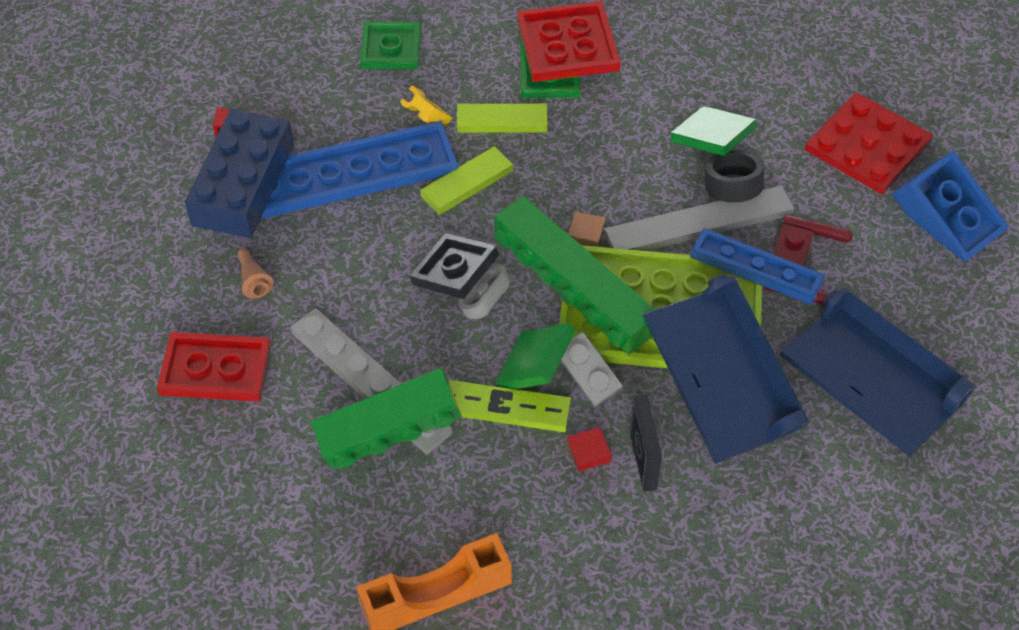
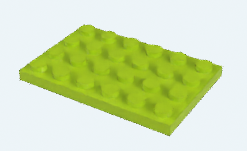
(660, 282)

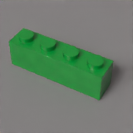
(386, 419)

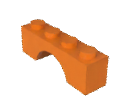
(473, 572)

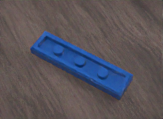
(757, 266)

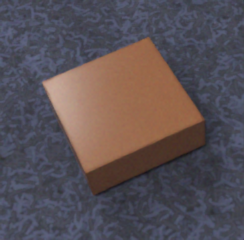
(587, 229)

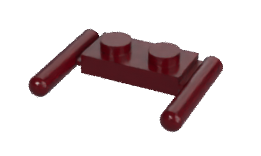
(796, 240)

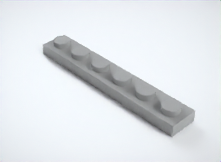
(354, 366)

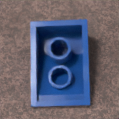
(951, 206)

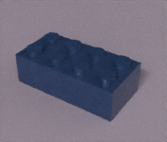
(240, 173)

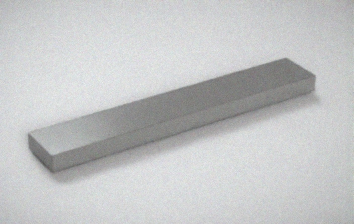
(689, 222)

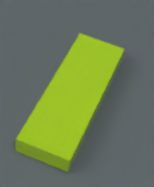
(502, 118)
(466, 180)

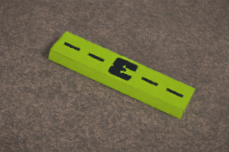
(512, 406)

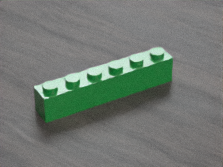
(574, 274)

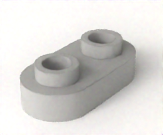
(485, 292)

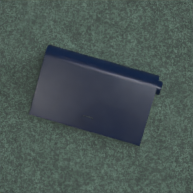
(726, 370)
(878, 371)

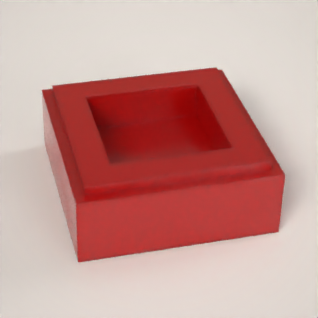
(589, 449)

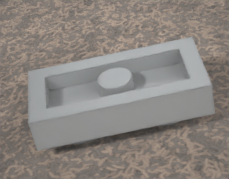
(590, 370)

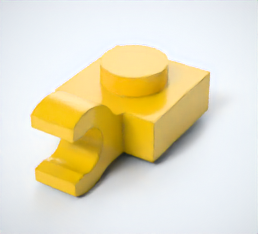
(428, 110)

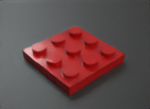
(568, 41)
(869, 142)

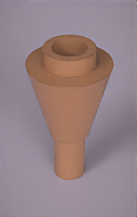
(255, 280)

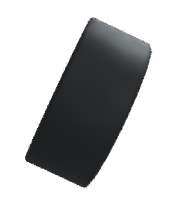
(734, 189)

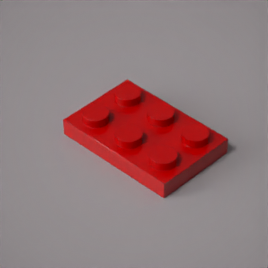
(214, 366)

